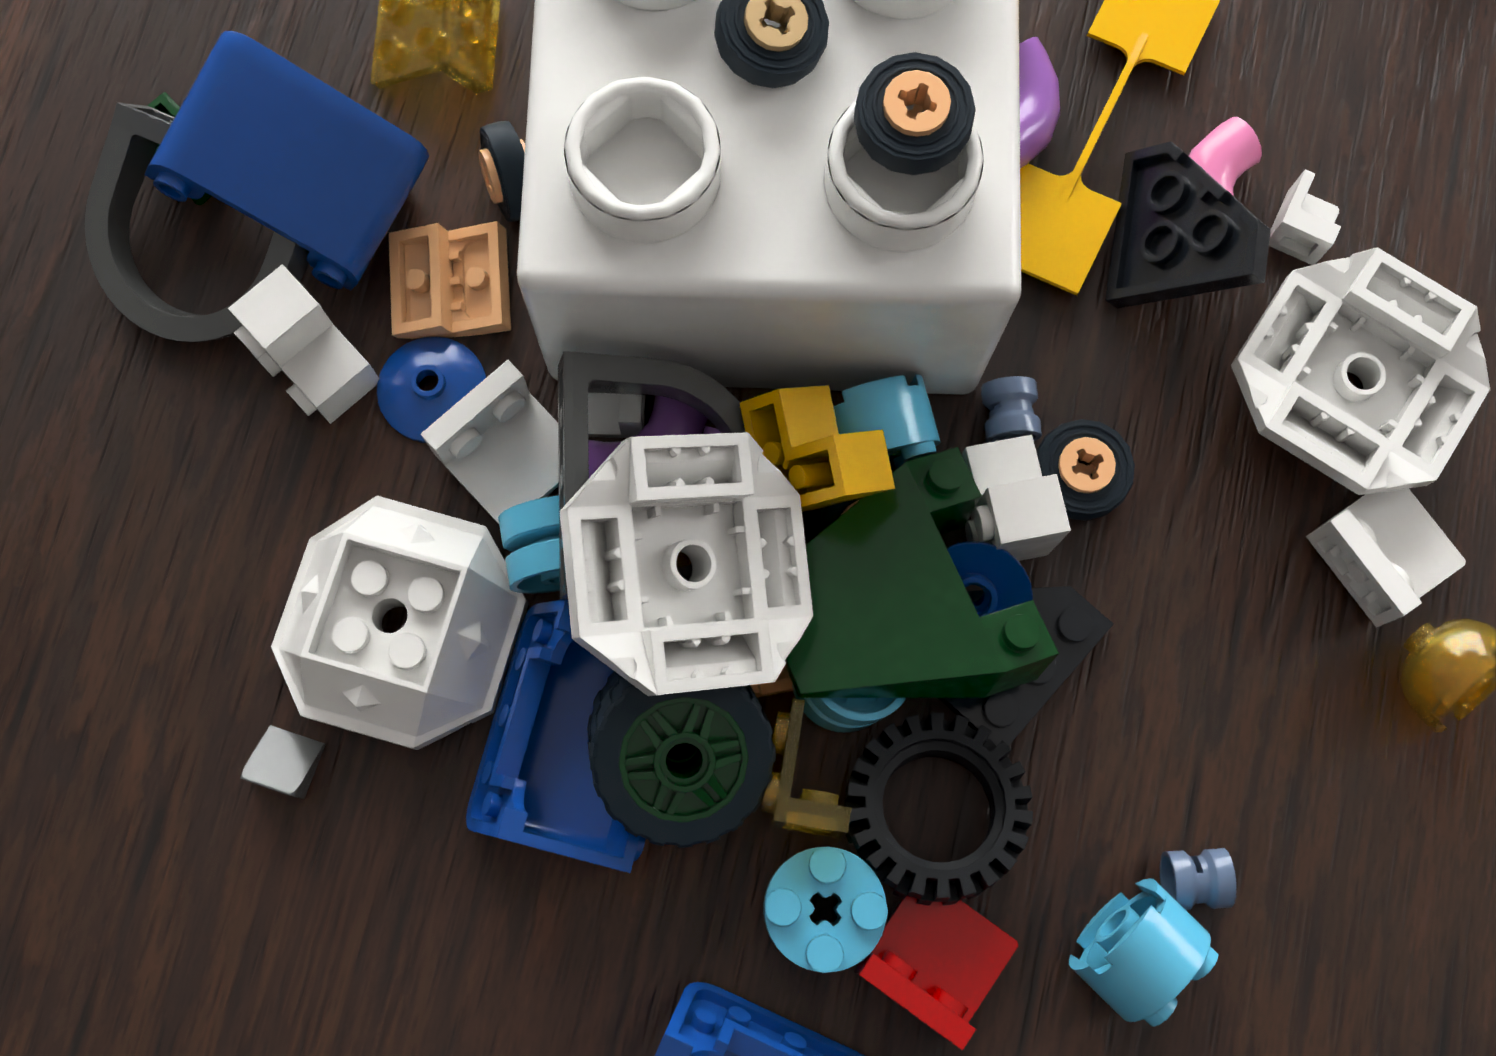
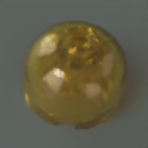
(1449, 669)

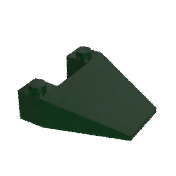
(895, 608)

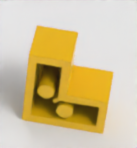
(804, 443)

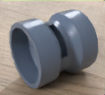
(1010, 408)
(1199, 878)

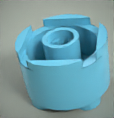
(896, 409)
(859, 909)
(1143, 953)

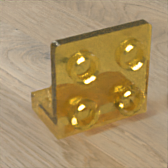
(434, 37)
(814, 810)

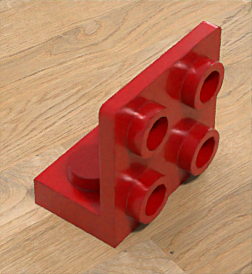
(938, 964)

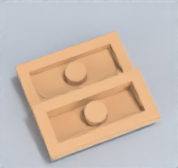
(449, 281)

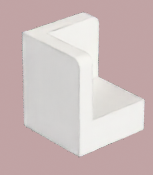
(1304, 223)
(615, 415)

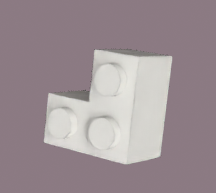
(295, 336)
(1017, 503)

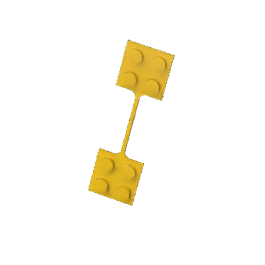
(1059, 215)

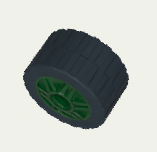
(683, 790)

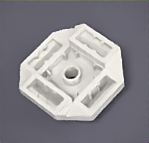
(1404, 342)
(746, 552)
(434, 670)

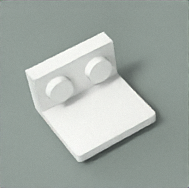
(499, 442)
(1386, 553)

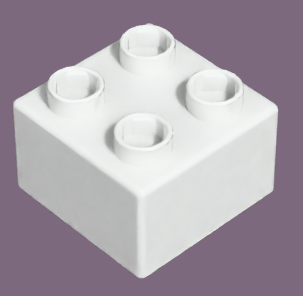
(748, 218)

